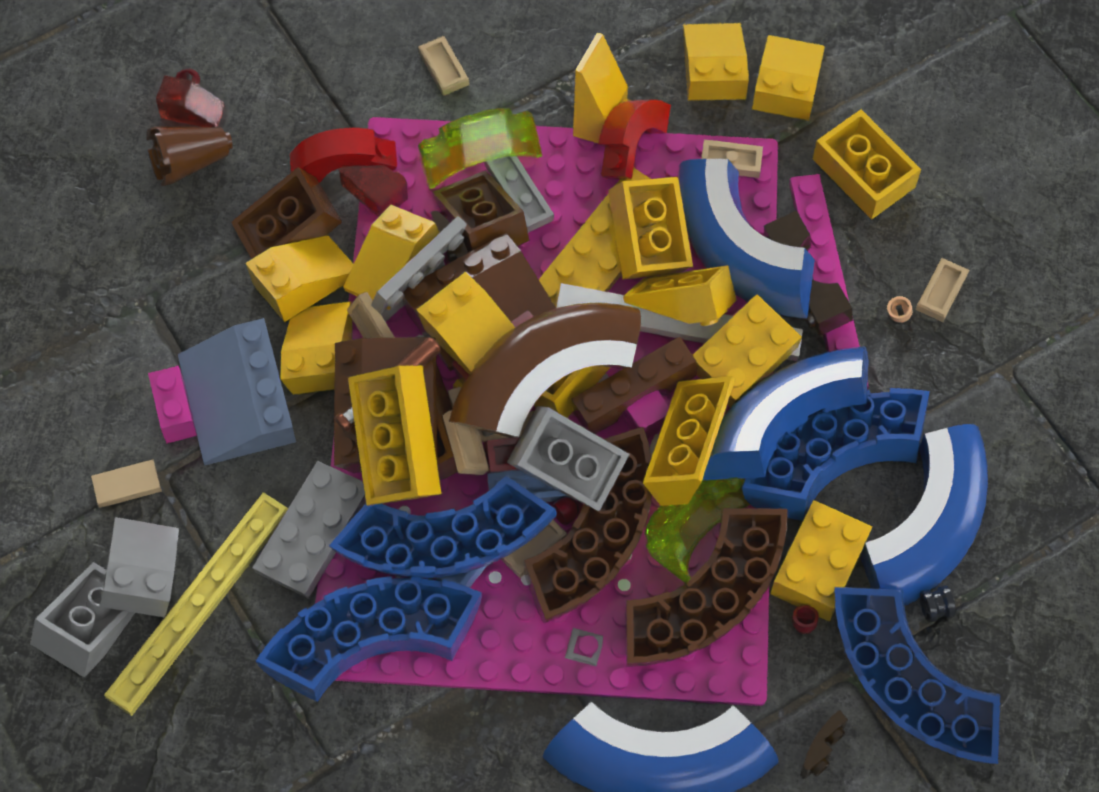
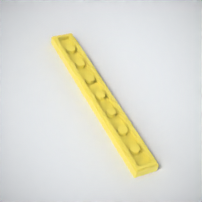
(196, 605)

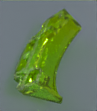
(476, 140)
(678, 529)

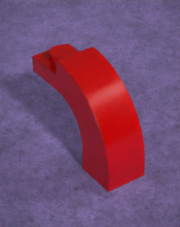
(623, 130)
(340, 148)

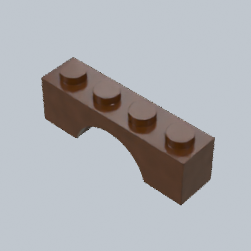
(608, 399)

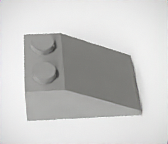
(568, 457)
(140, 567)
(76, 627)

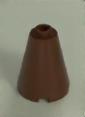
(185, 150)

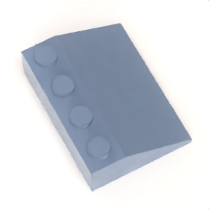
(236, 393)

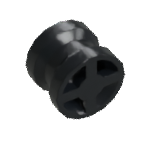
(937, 603)

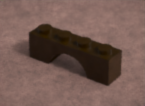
(827, 302)

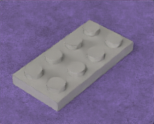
(301, 542)

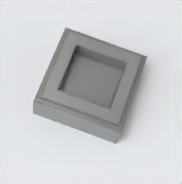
(580, 658)

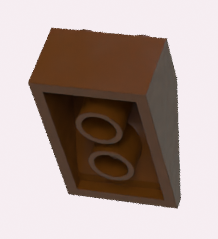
(484, 209)
(287, 214)

